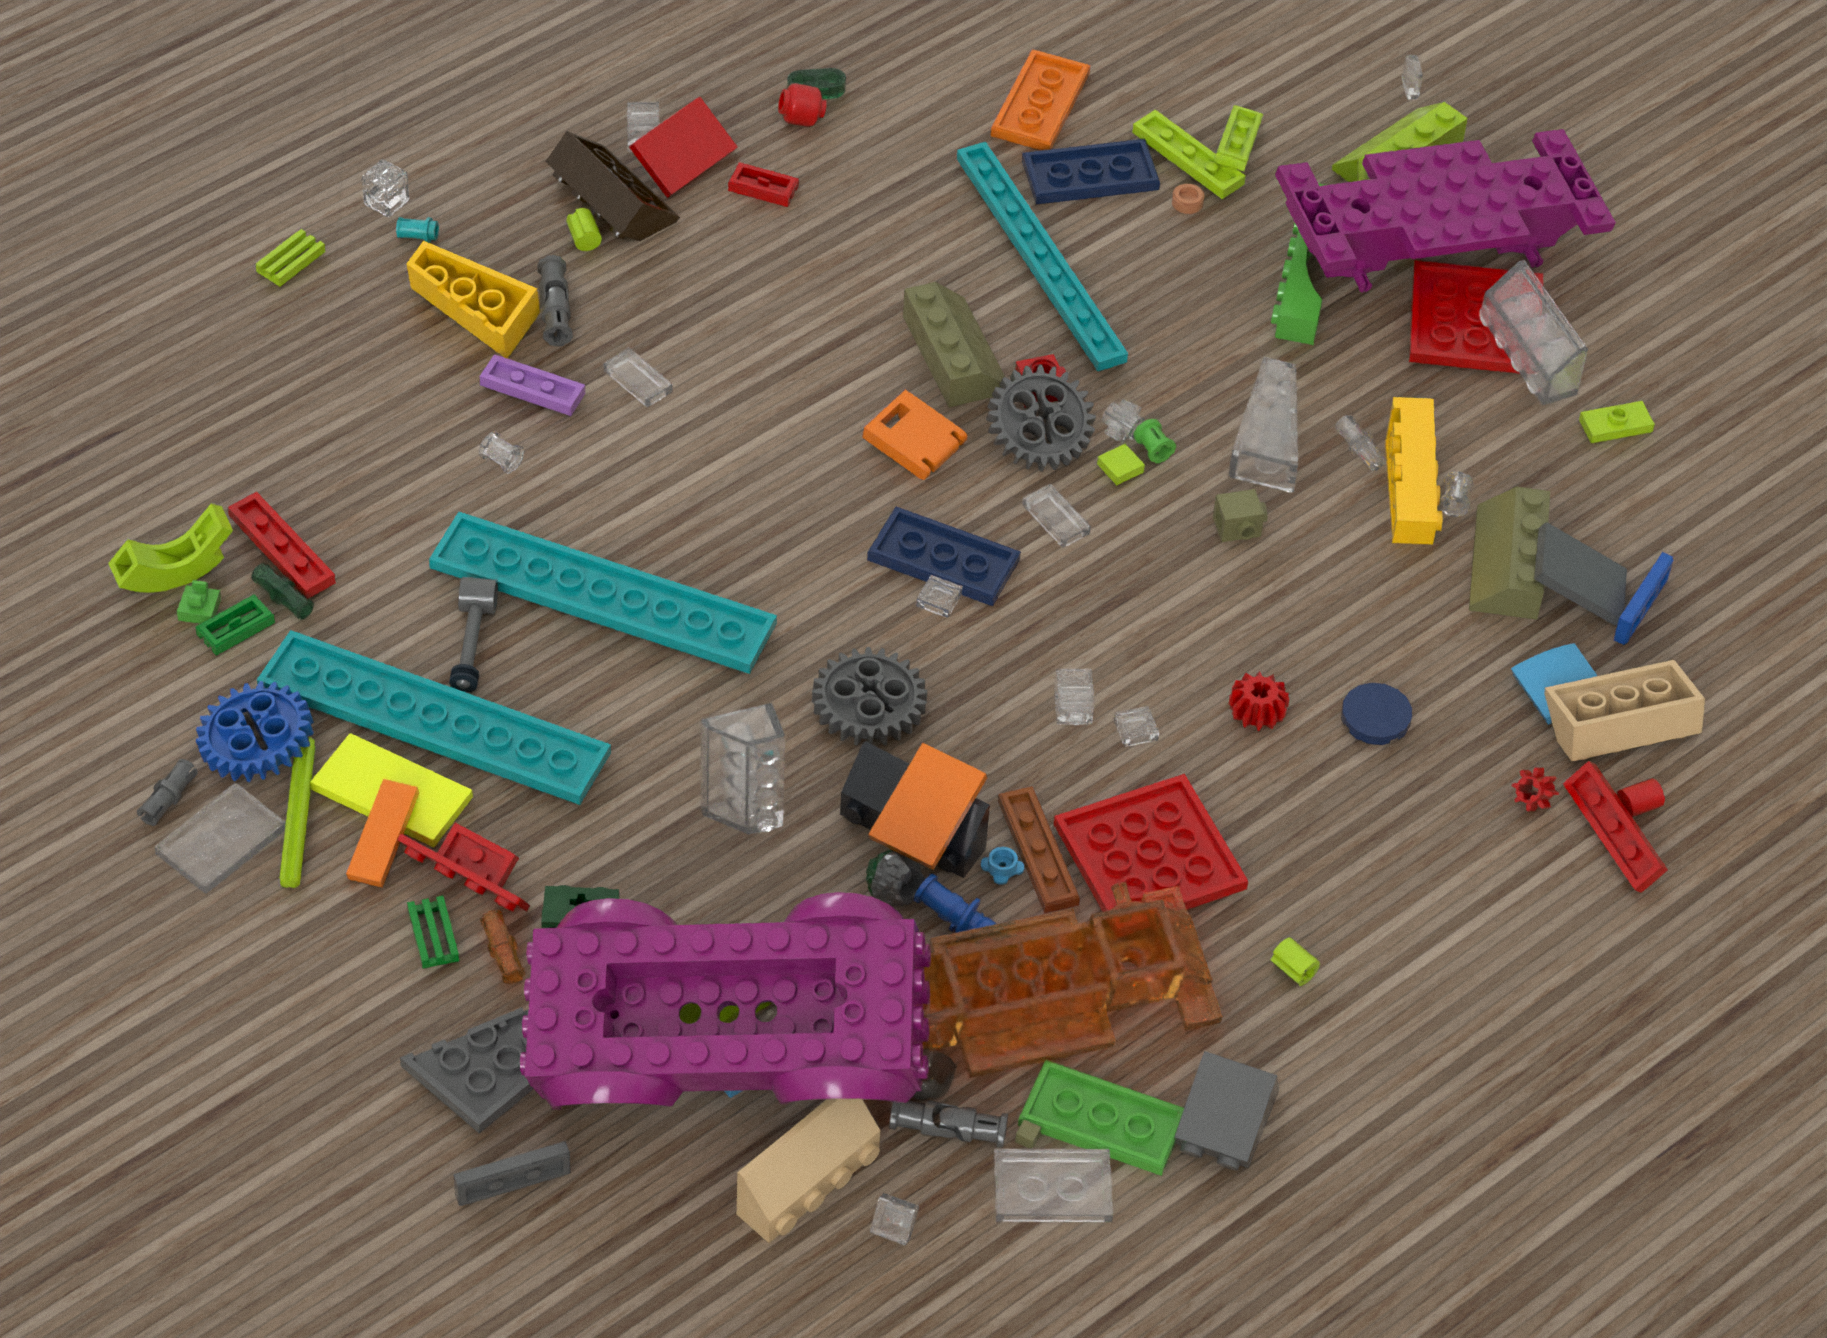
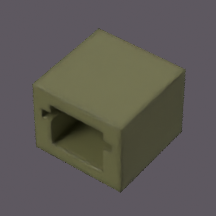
(1028, 1134)

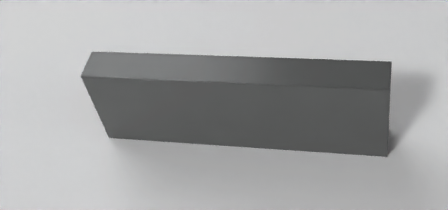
(512, 1173)

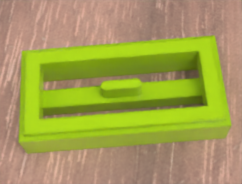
(286, 255)

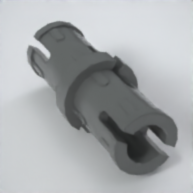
(167, 792)

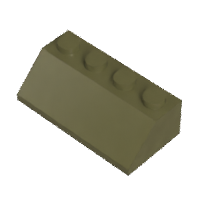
(951, 343)
(1507, 553)

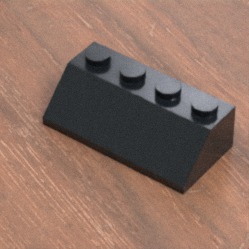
(872, 784)

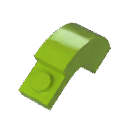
(175, 563)

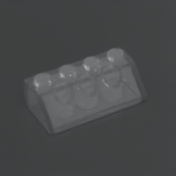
(1534, 334)
(743, 769)

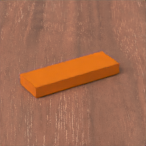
(380, 835)

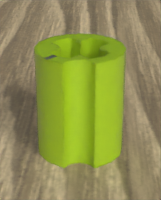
(584, 229)
(1295, 961)

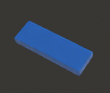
(1643, 598)

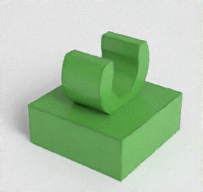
(198, 603)

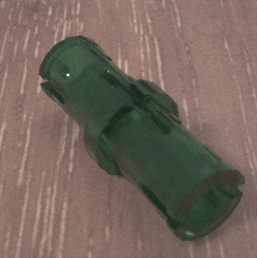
(282, 591)

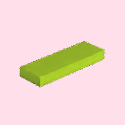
(1238, 138)

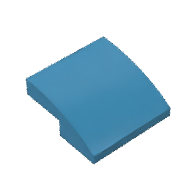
(1549, 669)

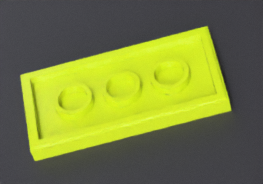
(355, 776)

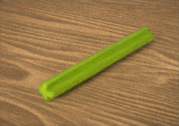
(297, 817)

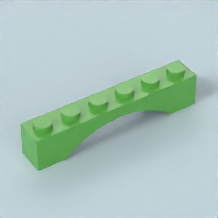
(1300, 303)

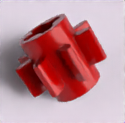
(1536, 779)

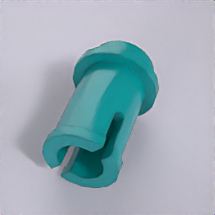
(417, 229)

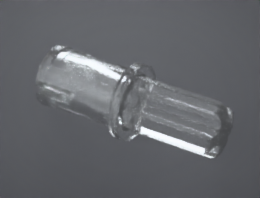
(1360, 442)

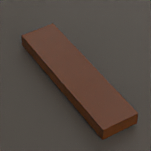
(1038, 849)

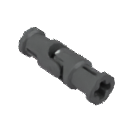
(554, 300)
(955, 1122)

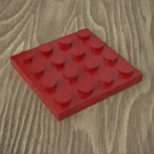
(1447, 317)
(1151, 843)

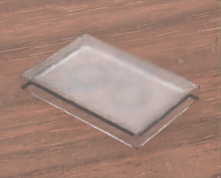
(220, 838)
(1053, 1185)

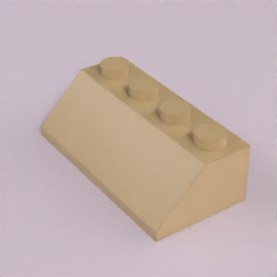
(1624, 710)
(806, 1166)

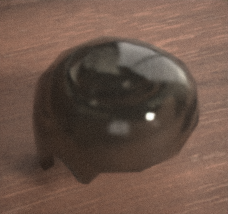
(939, 1076)

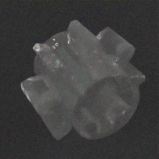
(1122, 420)

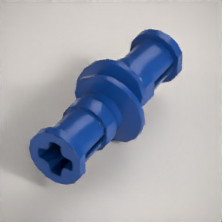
(951, 906)

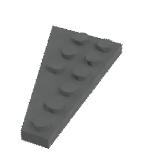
(476, 1072)

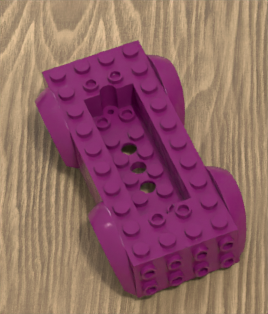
(621, 971)

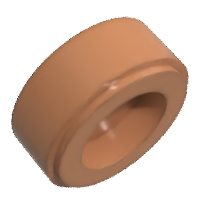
(1188, 198)

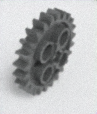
(1012, 422)
(869, 696)

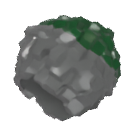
(893, 878)

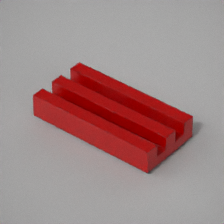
(764, 186)

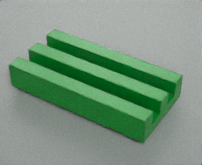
(238, 628)
(427, 908)

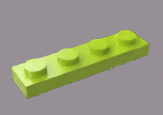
(1188, 154)

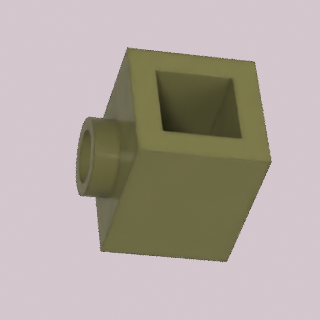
(1239, 515)

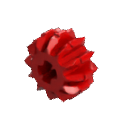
(1258, 701)

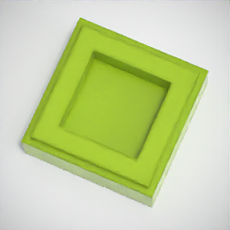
(1120, 464)

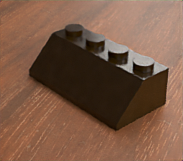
(609, 188)

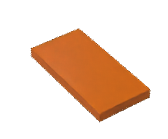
(1040, 100)

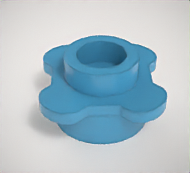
(1002, 857)

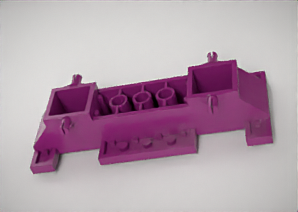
(1444, 204)

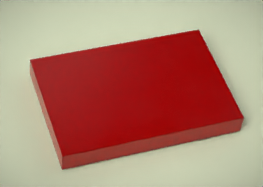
(683, 147)

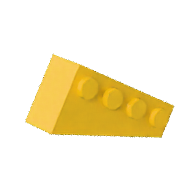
(475, 296)
(1412, 471)

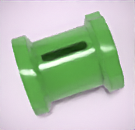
(1154, 440)

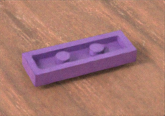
(532, 385)

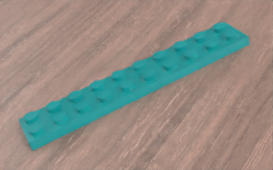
(605, 592)
(437, 717)

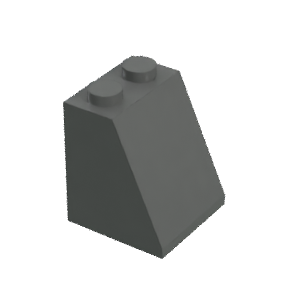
(1226, 1111)

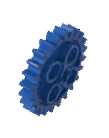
(230, 744)

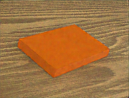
(927, 806)

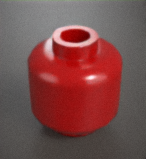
(801, 105)

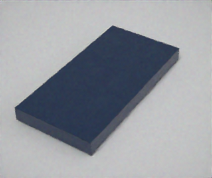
(1090, 171)
(929, 548)

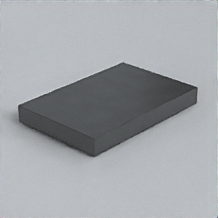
(1580, 573)

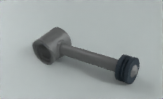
(477, 598)

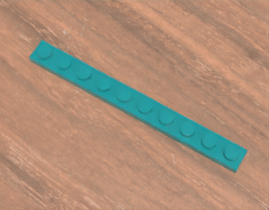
(1042, 257)

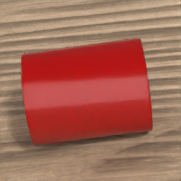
(1642, 797)

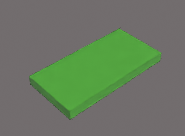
(1103, 1116)

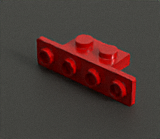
(474, 859)

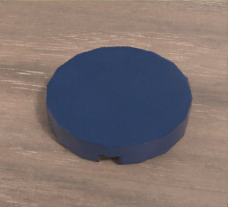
(1376, 713)

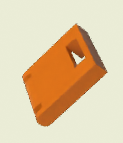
(916, 437)

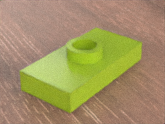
(1616, 422)

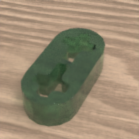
(821, 79)

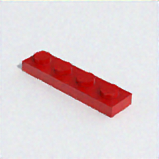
(281, 545)
(1615, 827)

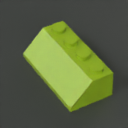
(1421, 128)

